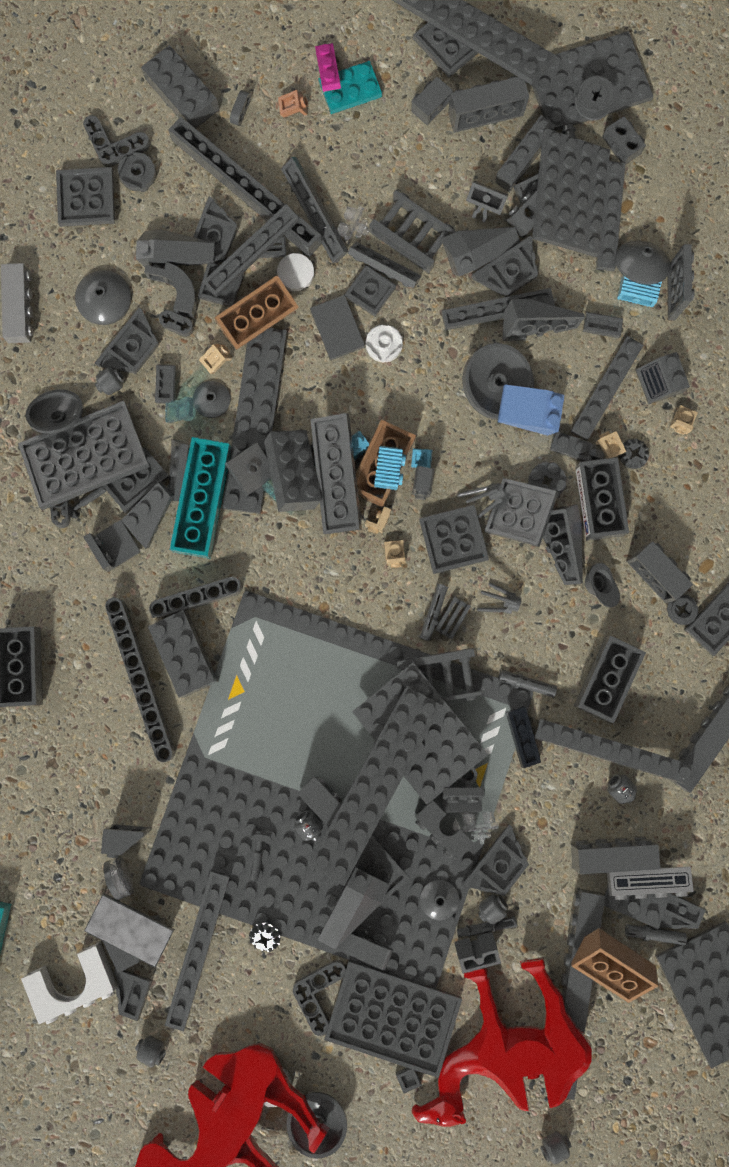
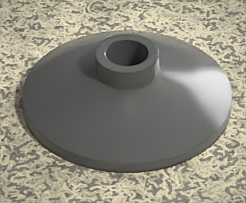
(215, 407)
(435, 890)

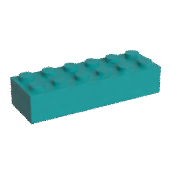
(200, 498)

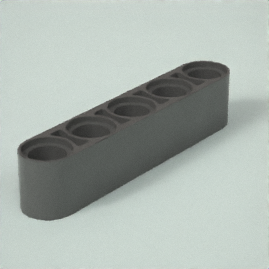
(186, 597)

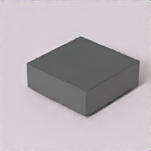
(408, 1079)

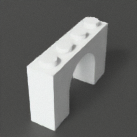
(49, 1003)

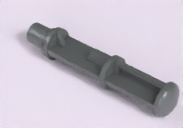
(487, 927)

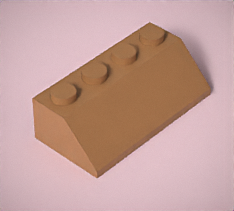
(256, 312)
(387, 436)
(615, 966)

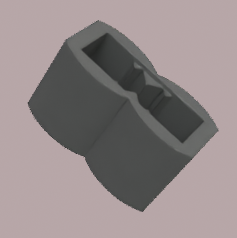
(423, 482)

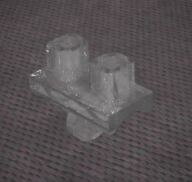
(347, 231)
(471, 825)

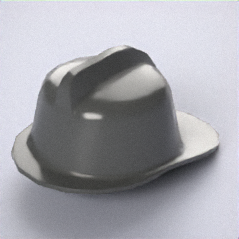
(602, 585)

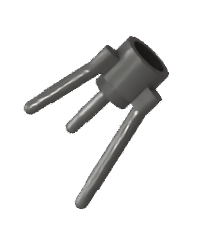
(494, 492)
(511, 601)

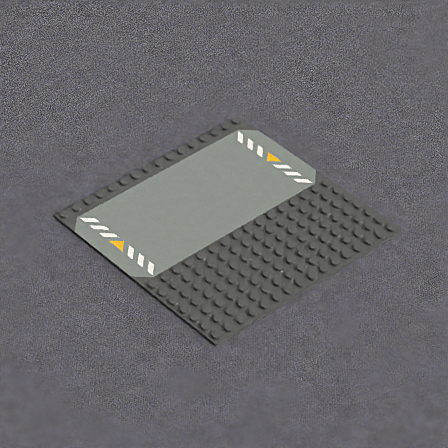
(273, 728)

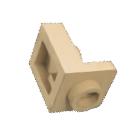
(215, 357)
(683, 420)
(611, 444)
(381, 518)
(394, 553)

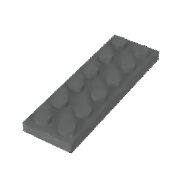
(336, 473)

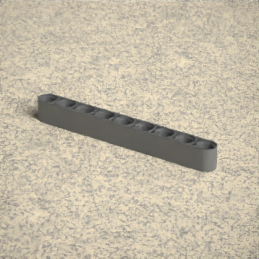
(133, 672)

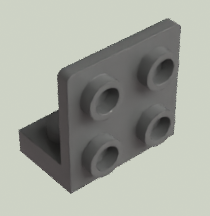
(112, 546)

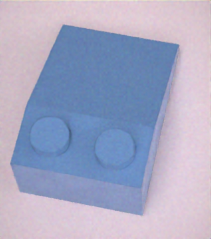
(531, 409)

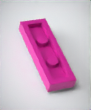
(327, 67)

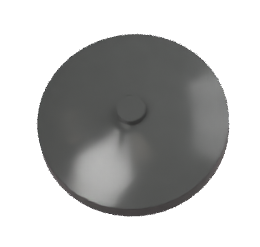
(487, 374)

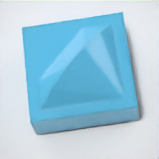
(421, 457)

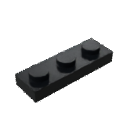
(523, 737)

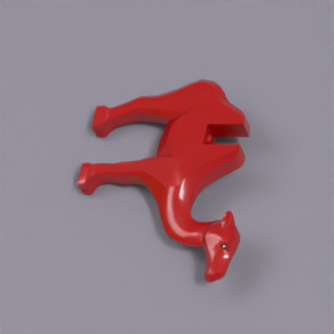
(512, 1053)
(232, 1114)

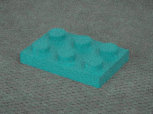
(357, 87)

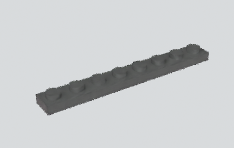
(197, 950)

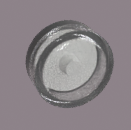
(118, 878)

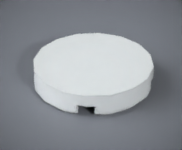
(295, 272)
(384, 343)

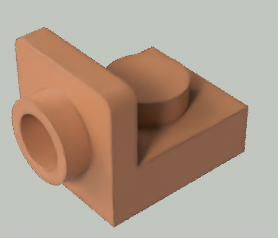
(292, 103)

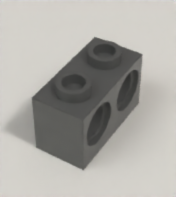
(619, 142)

